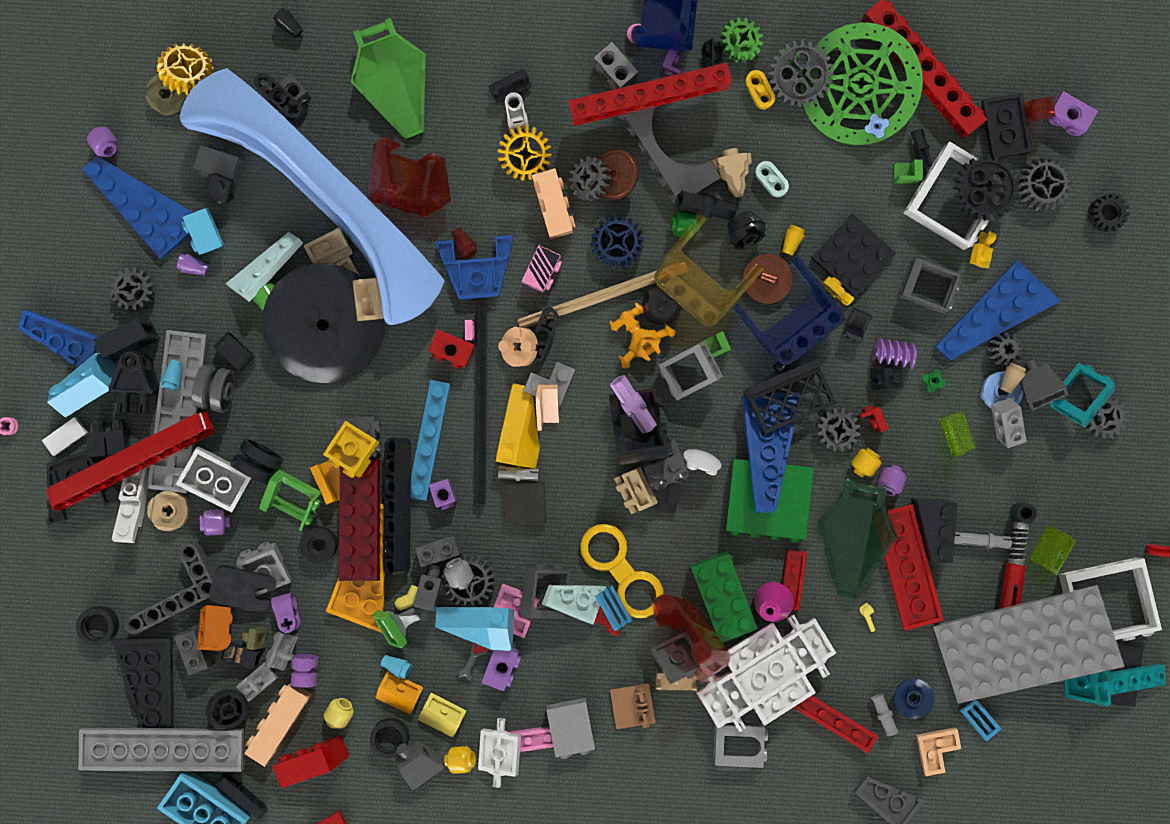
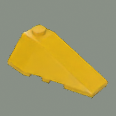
(519, 433)

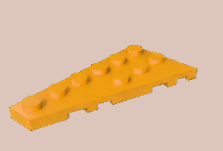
(360, 599)

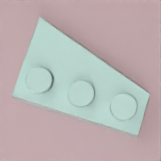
(574, 600)

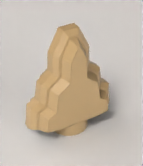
(733, 170)

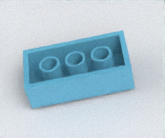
(199, 802)

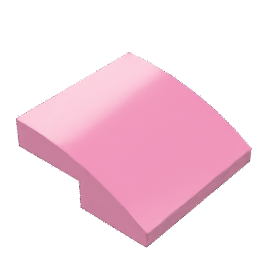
(512, 598)

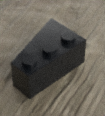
(937, 528)

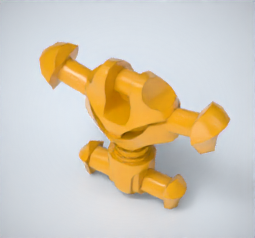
(643, 341)

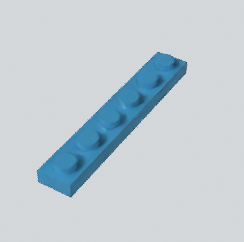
(429, 439)

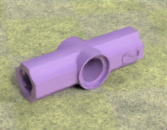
(633, 404)

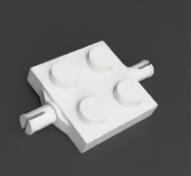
(499, 752)

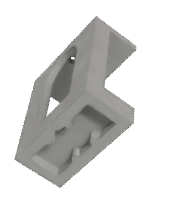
(756, 731)

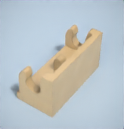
(367, 299)
(682, 684)

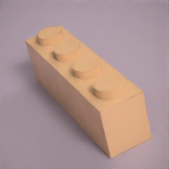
(278, 723)

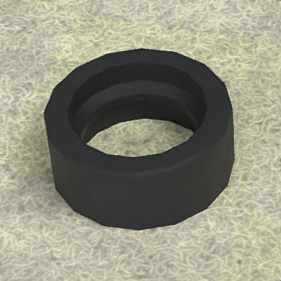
(82, 629)
(375, 745)

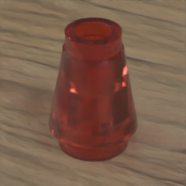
(464, 243)

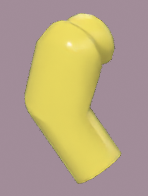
(407, 600)

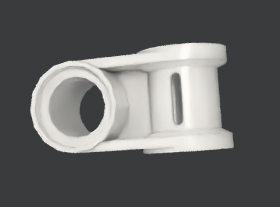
(517, 115)

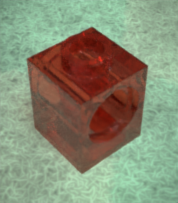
(1040, 109)

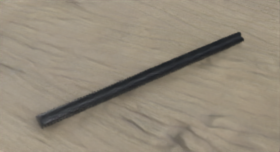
(480, 344)

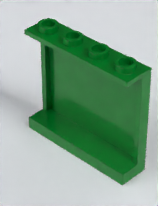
(792, 510)

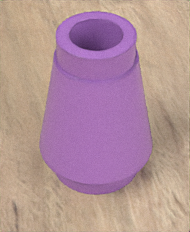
(191, 265)

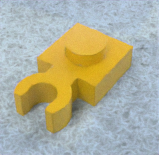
(834, 287)

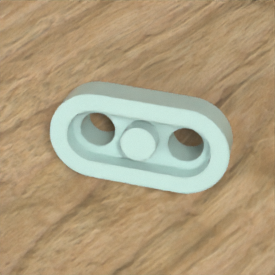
(773, 178)

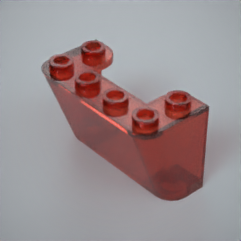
(406, 183)

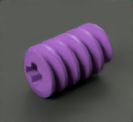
(895, 352)

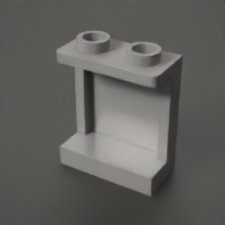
(570, 728)

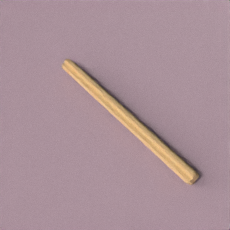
(591, 299)

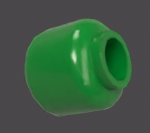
(681, 222)

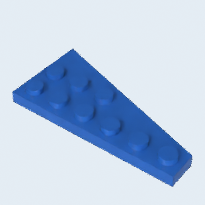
(1005, 304)

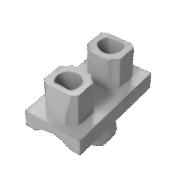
(281, 650)
(256, 682)

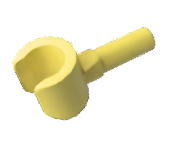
(867, 610)

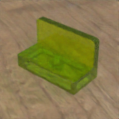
(957, 433)
(1052, 549)

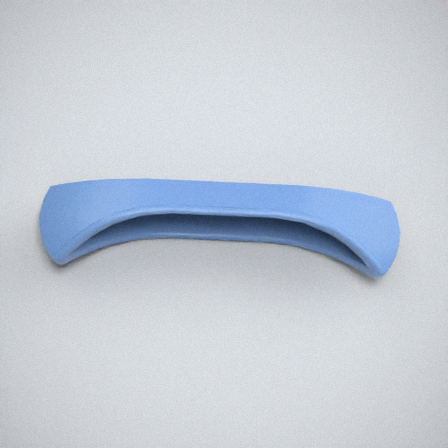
(236, 112)

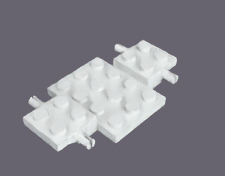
(767, 673)

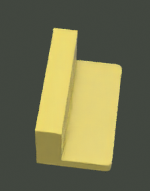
(442, 715)

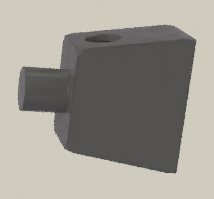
(1042, 385)
(427, 598)
(417, 763)

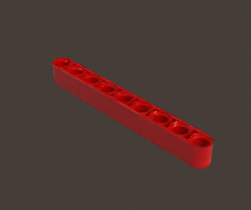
(130, 461)

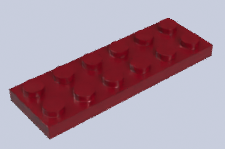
(360, 525)

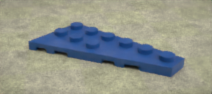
(146, 210)
(767, 452)

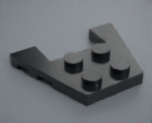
(66, 467)

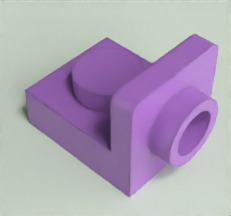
(671, 60)

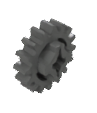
(589, 178)
(125, 283)
(1114, 417)
(839, 422)

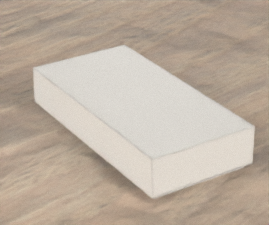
(65, 436)

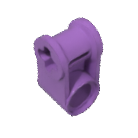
(286, 610)

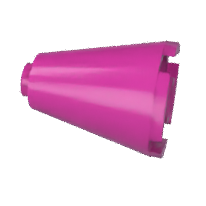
(773, 601)

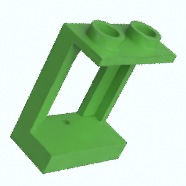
(272, 498)

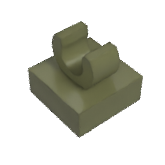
(255, 638)

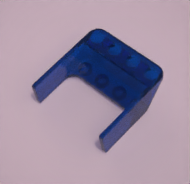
(802, 326)

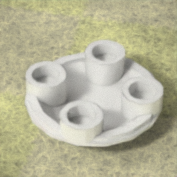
(702, 460)

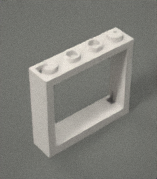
(962, 157)
(1144, 589)

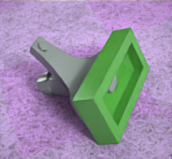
(394, 625)

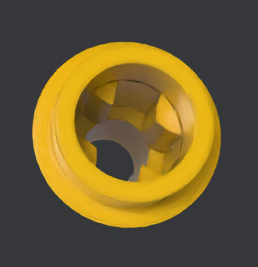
(793, 238)

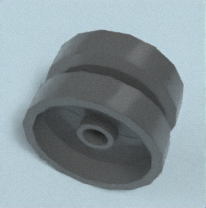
(213, 388)

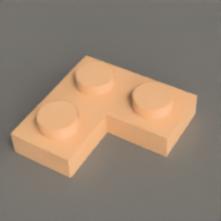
(932, 746)

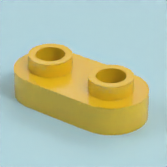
(763, 89)

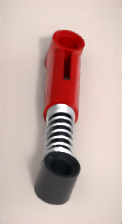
(1015, 569)

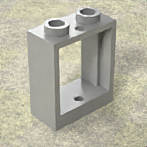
(707, 362)

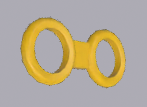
(619, 568)

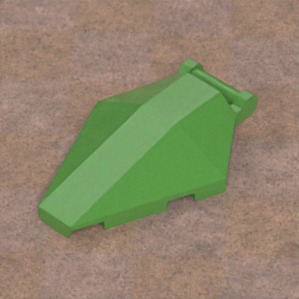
(392, 77)

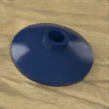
(920, 705)

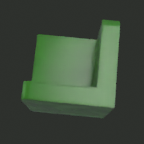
(908, 172)
(717, 344)

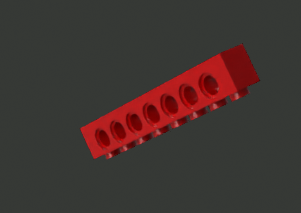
(937, 70)
(650, 94)

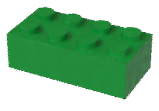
(723, 596)

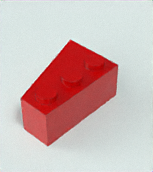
(310, 761)

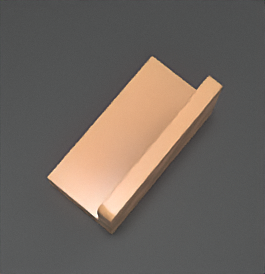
(547, 405)

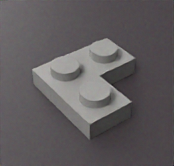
(560, 376)

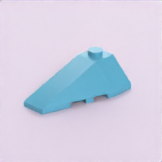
(480, 625)

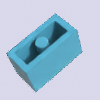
(203, 231)

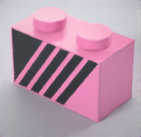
(542, 269)

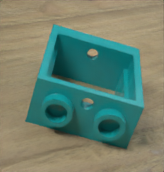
(1073, 412)

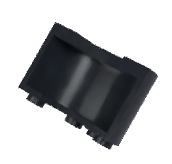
(630, 442)

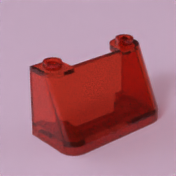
(708, 649)

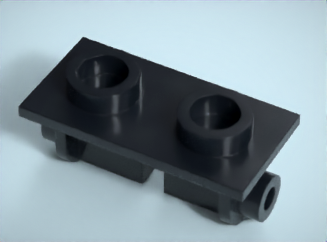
(711, 52)
(513, 83)

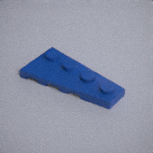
(61, 338)

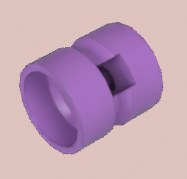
(304, 670)

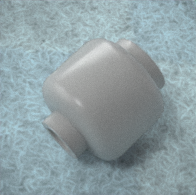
(458, 573)

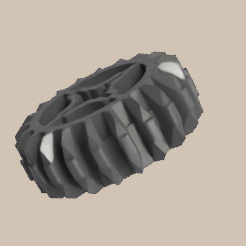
(1044, 169)
(478, 578)

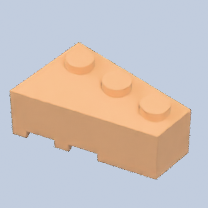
(553, 203)

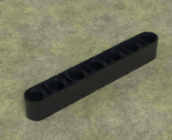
(397, 506)

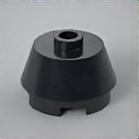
(745, 229)
(660, 307)
(226, 709)

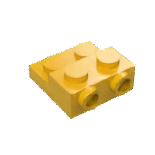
(351, 450)

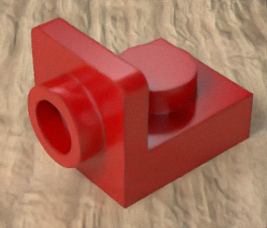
(877, 419)

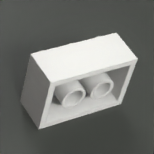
(213, 479)

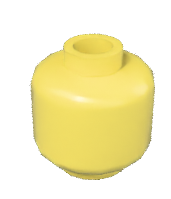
(338, 713)

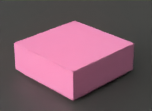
(469, 330)

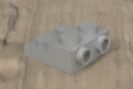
(267, 561)

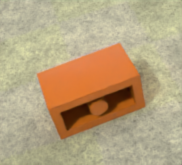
(214, 628)

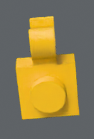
(981, 251)

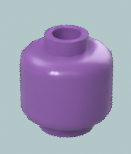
(102, 141)
(893, 479)
(214, 522)

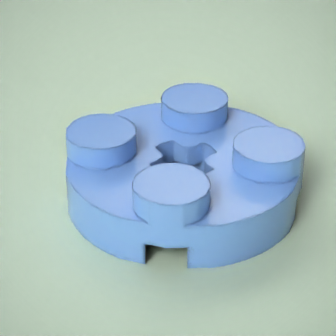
(990, 392)

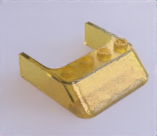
(694, 287)

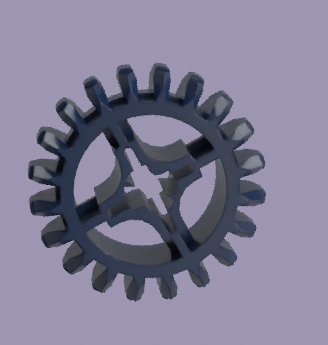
(630, 230)

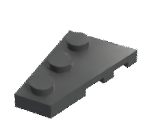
(887, 801)

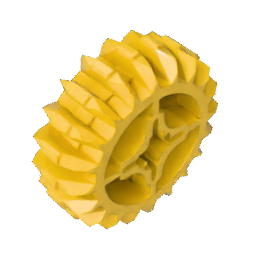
(181, 64)
(524, 162)

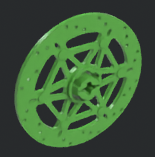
(912, 80)

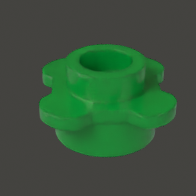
(927, 378)

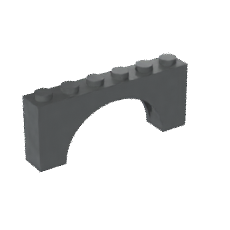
(671, 174)

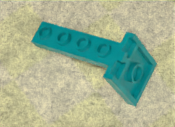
(1099, 686)

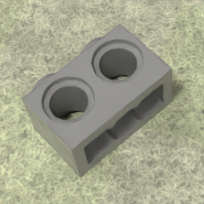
(619, 65)
(1008, 422)

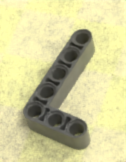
(181, 598)

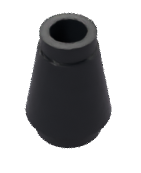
(287, 22)

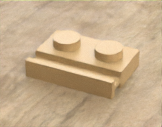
(329, 248)

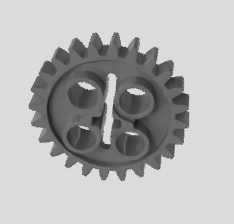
(814, 59)

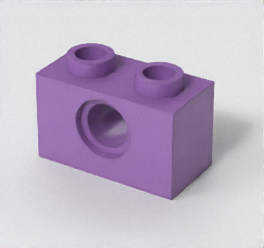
(1081, 112)
(500, 679)

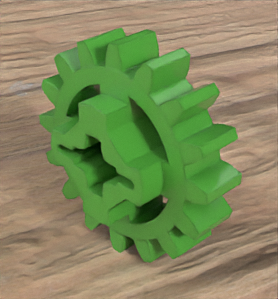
(731, 37)

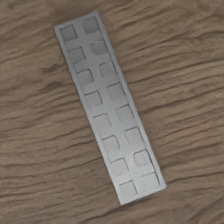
(177, 405)

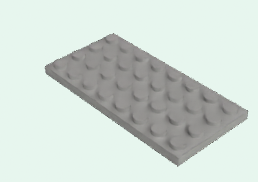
(1028, 645)

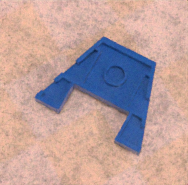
(477, 276)

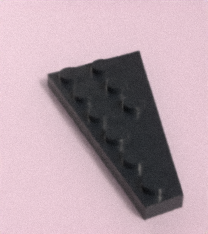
(148, 678)

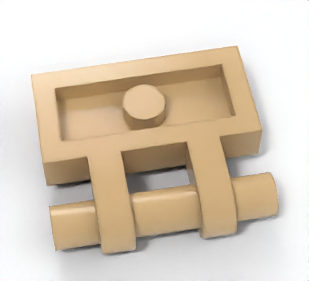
(639, 489)

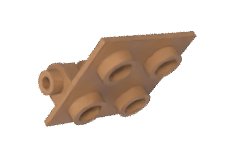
(632, 706)

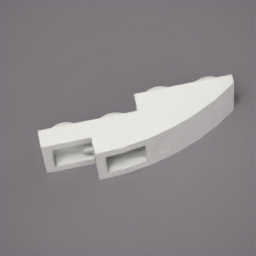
(132, 507)

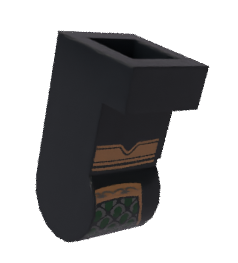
(242, 656)

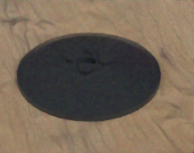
(293, 332)

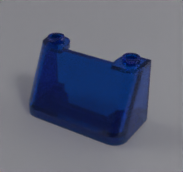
(667, 25)

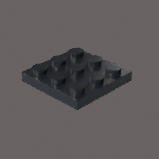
(853, 255)

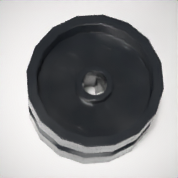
(256, 461)

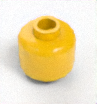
(866, 462)
(460, 759)

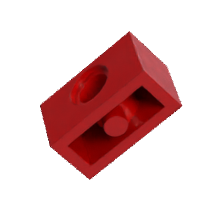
(463, 349)

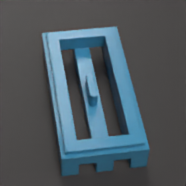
(615, 607)
(969, 706)

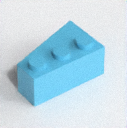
(82, 385)

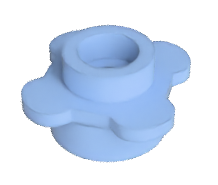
(878, 132)

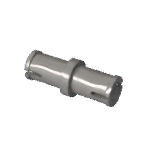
(518, 473)
(884, 714)

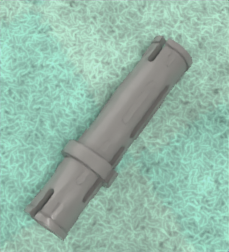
(989, 541)

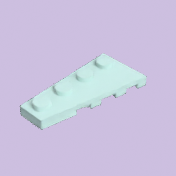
(264, 267)

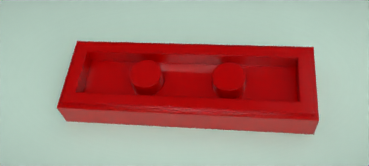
(794, 574)

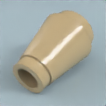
(1012, 377)

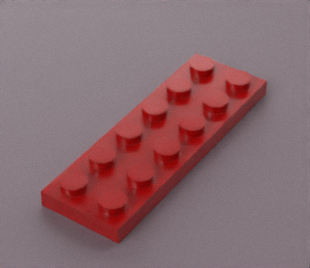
(911, 572)

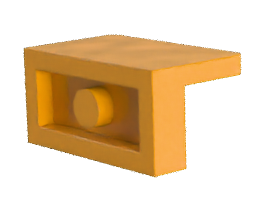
(328, 481)
(398, 692)

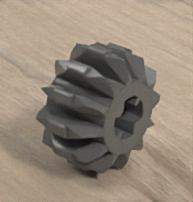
(999, 351)

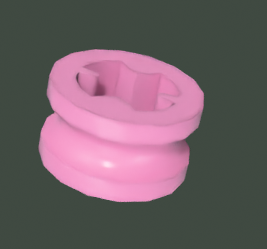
(13, 426)

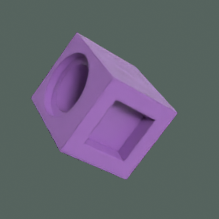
(435, 489)

